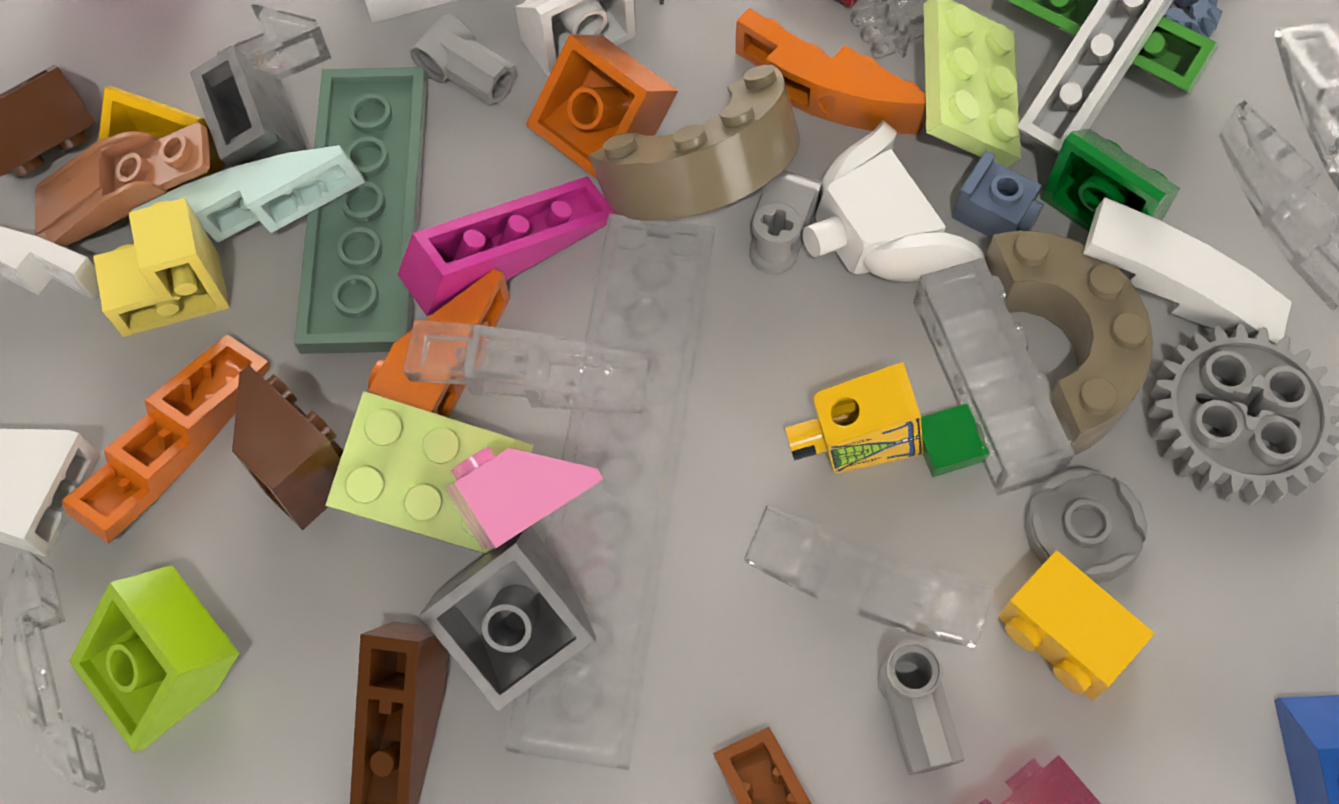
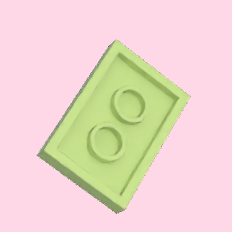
(971, 81)
(403, 461)

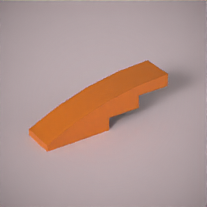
(165, 442)

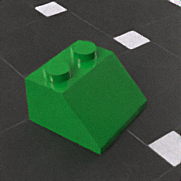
(1099, 168)

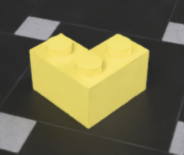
(164, 275)

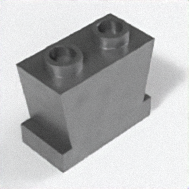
(245, 109)

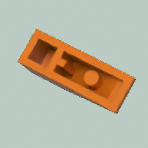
(479, 305)

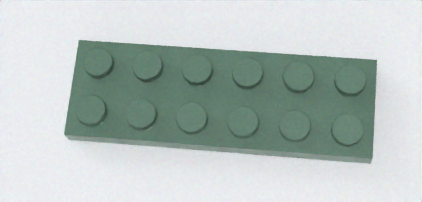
(359, 239)

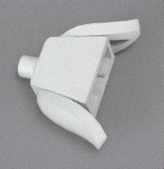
(881, 217)

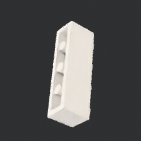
(1091, 69)

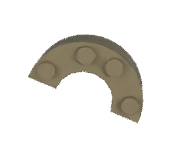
(706, 162)
(1096, 313)

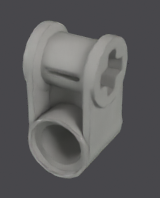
(783, 211)

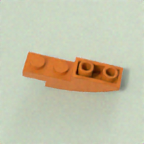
(840, 89)

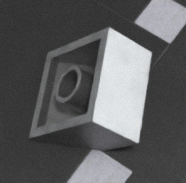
(510, 618)

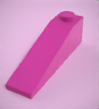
(503, 238)

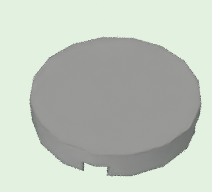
(1088, 521)

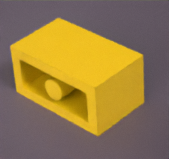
(1074, 626)

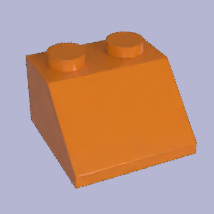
(595, 96)

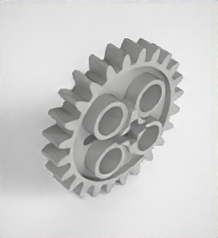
(1246, 414)

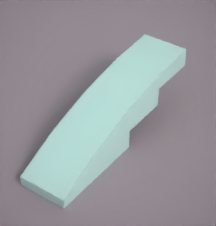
(267, 190)

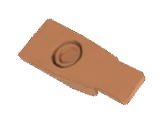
(114, 179)

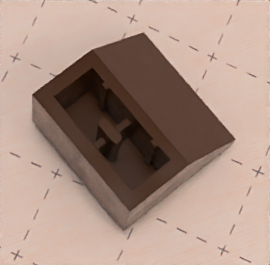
(283, 447)

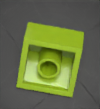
(151, 654)

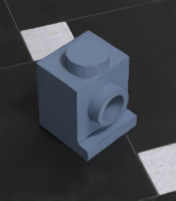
(997, 199)

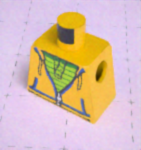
(862, 422)

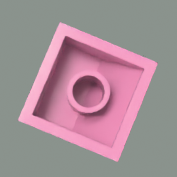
(513, 491)

